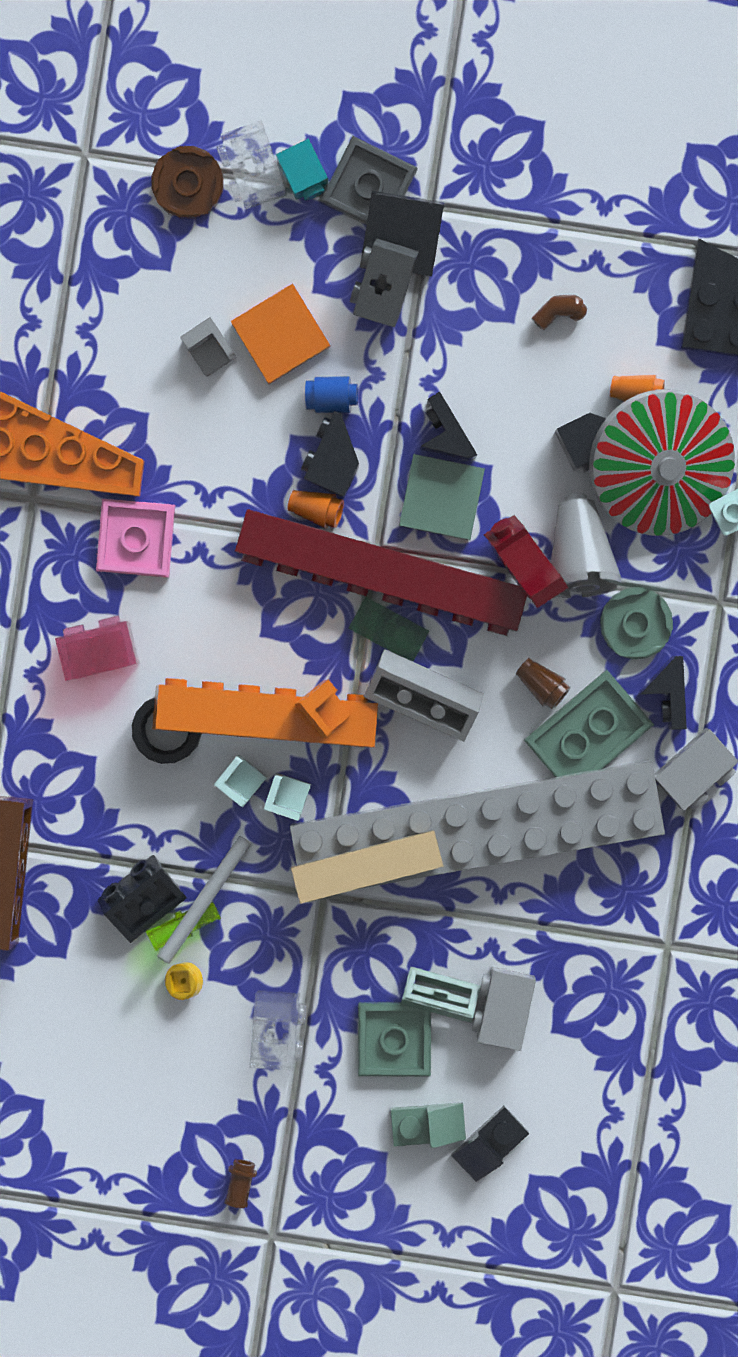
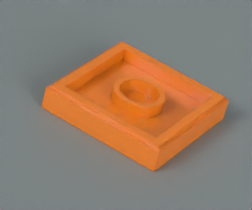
(280, 334)

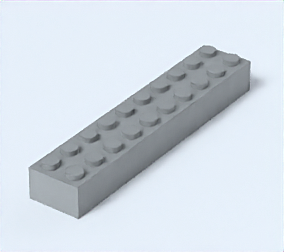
(502, 821)

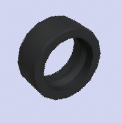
(151, 752)

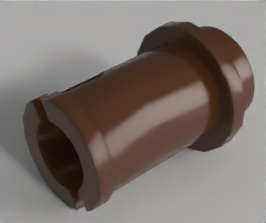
(240, 1183)

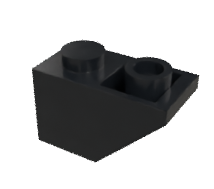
(578, 439)
(335, 459)

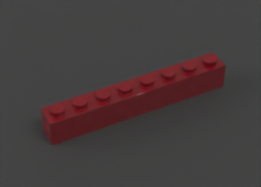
(382, 571)

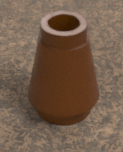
(543, 683)

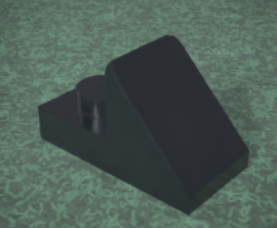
(453, 440)
(670, 681)
(490, 1144)

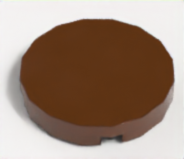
(187, 182)

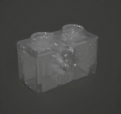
(252, 143)
(265, 1049)

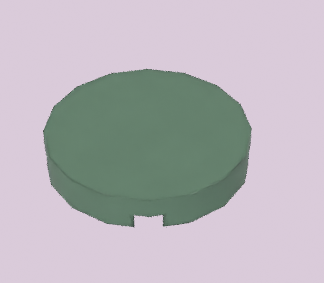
(636, 623)

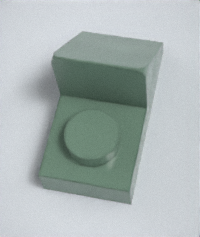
(428, 1124)

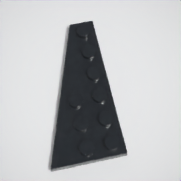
(712, 302)

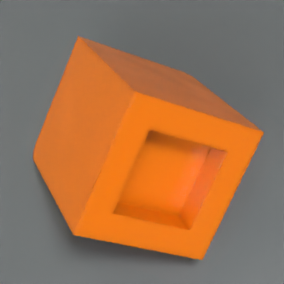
(323, 708)

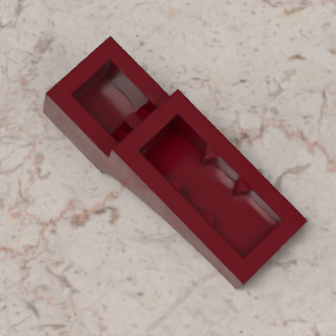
(525, 561)

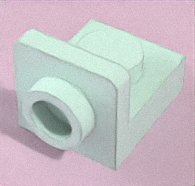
(726, 512)

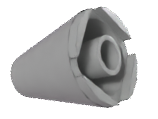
(582, 549)

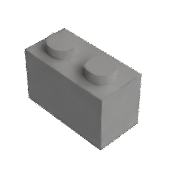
(696, 769)
(504, 1009)

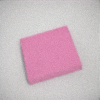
(135, 538)

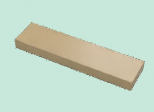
(367, 866)

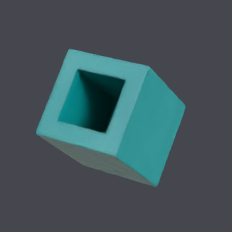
(303, 170)

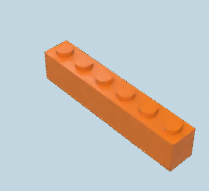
(255, 714)

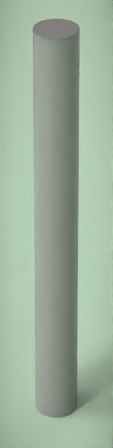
(204, 900)

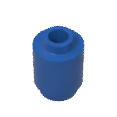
(331, 394)

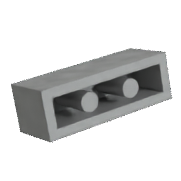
(424, 695)

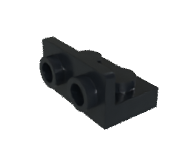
(140, 898)

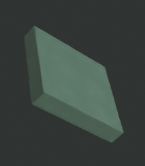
(441, 497)
(393, 1040)

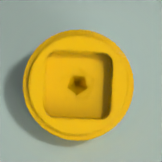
(183, 981)

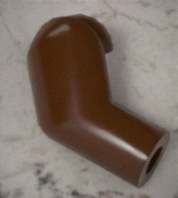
(560, 306)

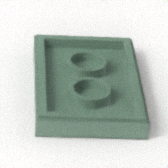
(589, 729)

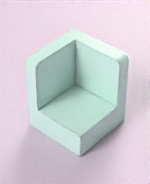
(240, 780)
(287, 796)

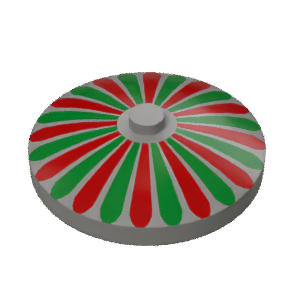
(661, 462)

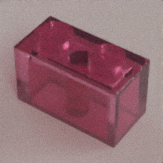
(96, 649)

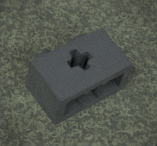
(395, 263)

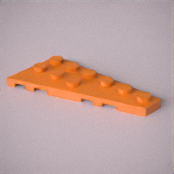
(57, 454)

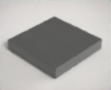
(361, 172)

